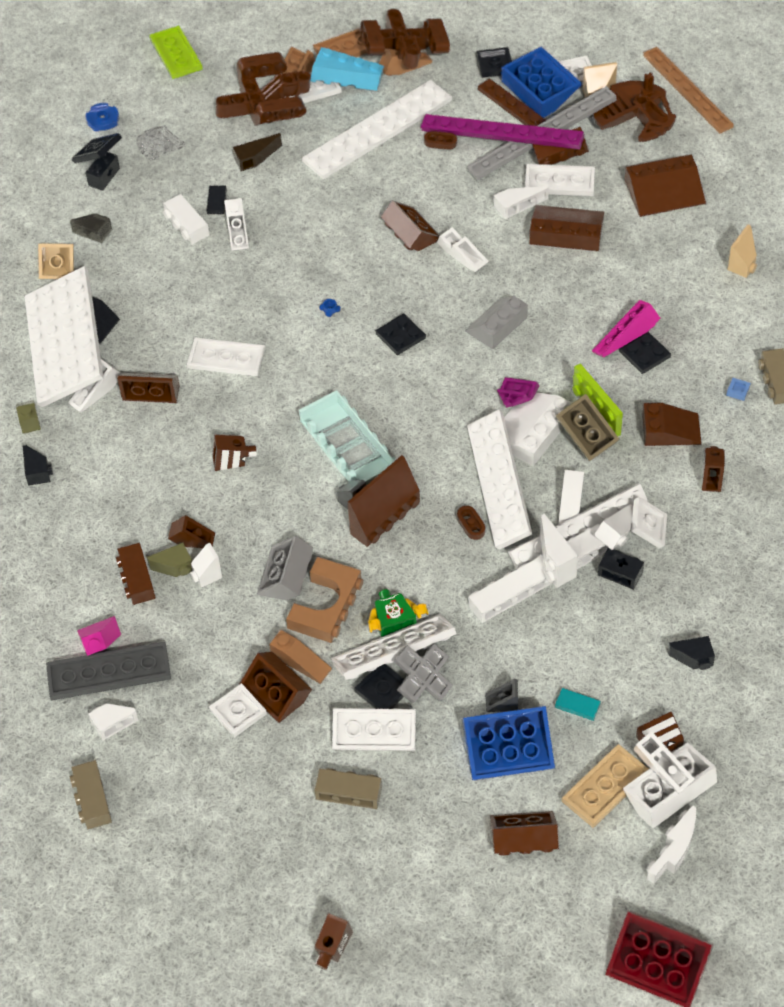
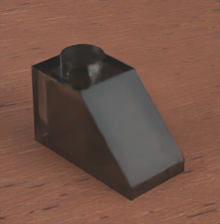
(92, 227)

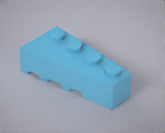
(346, 69)

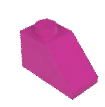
(99, 635)

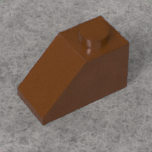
(190, 533)

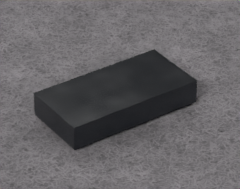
(216, 199)

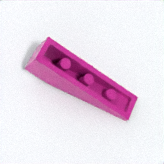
(634, 324)

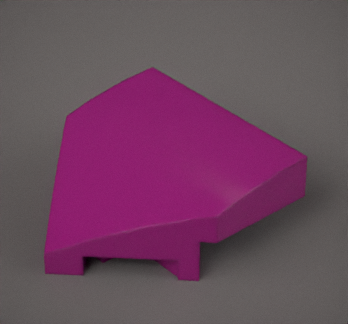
(517, 391)

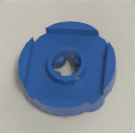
(109, 120)

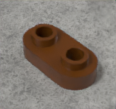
(440, 140)
(472, 523)

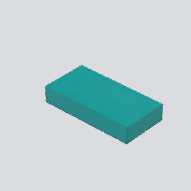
(577, 704)

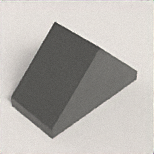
(503, 698)

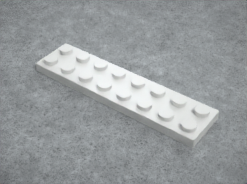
(499, 480)

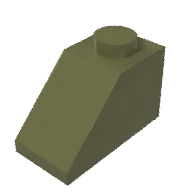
(28, 417)
(172, 561)

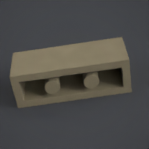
(773, 373)
(348, 788)
(90, 795)

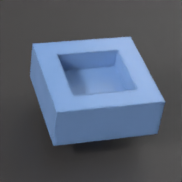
(738, 389)

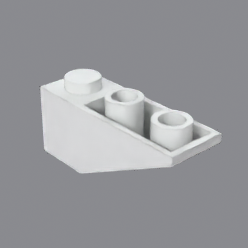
(236, 224)

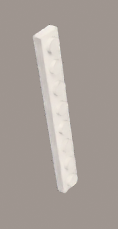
(596, 515)

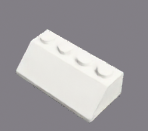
(657, 800)

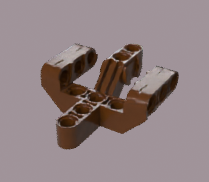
(405, 40)
(266, 104)

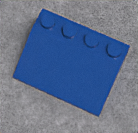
(540, 81)
(508, 743)

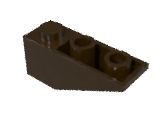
(255, 152)

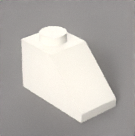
(206, 567)
(111, 719)

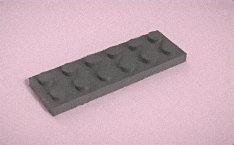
(108, 671)

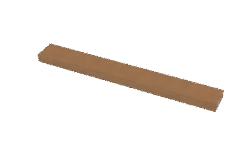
(688, 90)

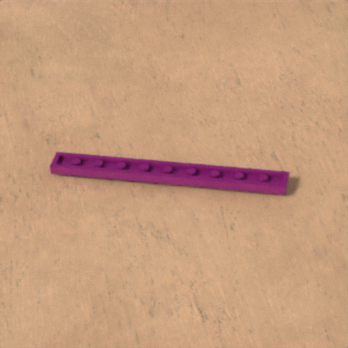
(504, 131)

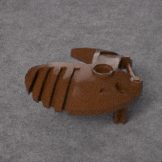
(641, 101)

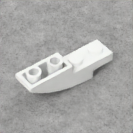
(676, 847)

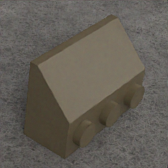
(587, 427)

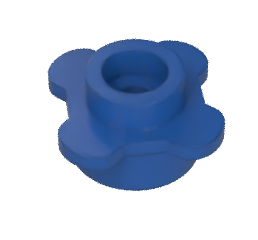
(329, 307)

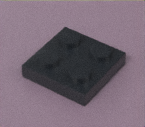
(492, 61)
(400, 334)
(645, 352)
(381, 688)

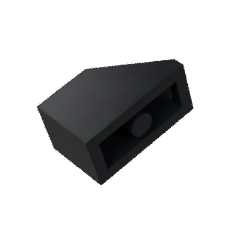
(36, 467)
(694, 652)

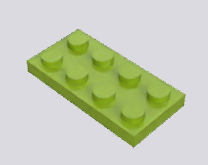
(175, 52)
(585, 384)

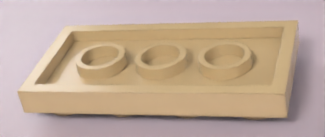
(603, 786)

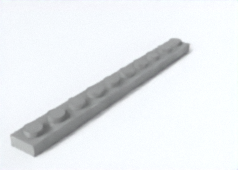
(560, 121)

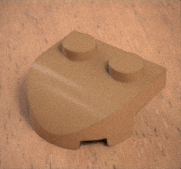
(299, 61)

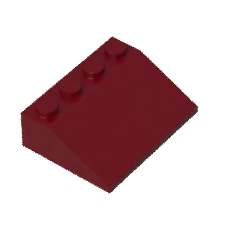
(659, 959)

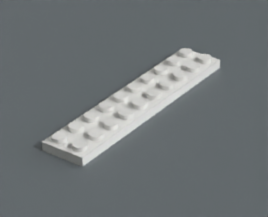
(376, 129)

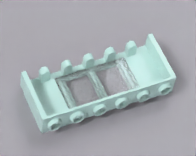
(345, 438)

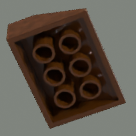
(665, 185)
(566, 228)
(383, 502)

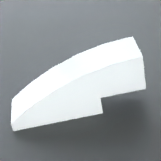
(462, 250)
(571, 495)

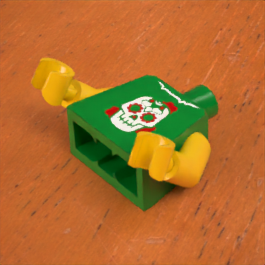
(394, 613)

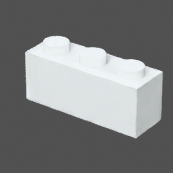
(185, 219)

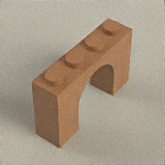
(326, 623)

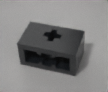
(102, 171)
(621, 568)

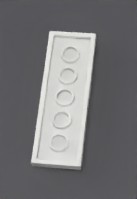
(387, 648)

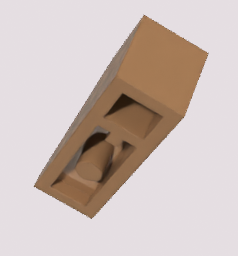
(395, 66)
(299, 656)

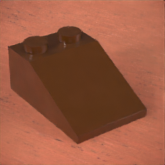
(670, 425)

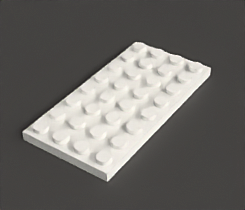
(63, 337)

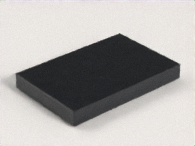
(96, 148)

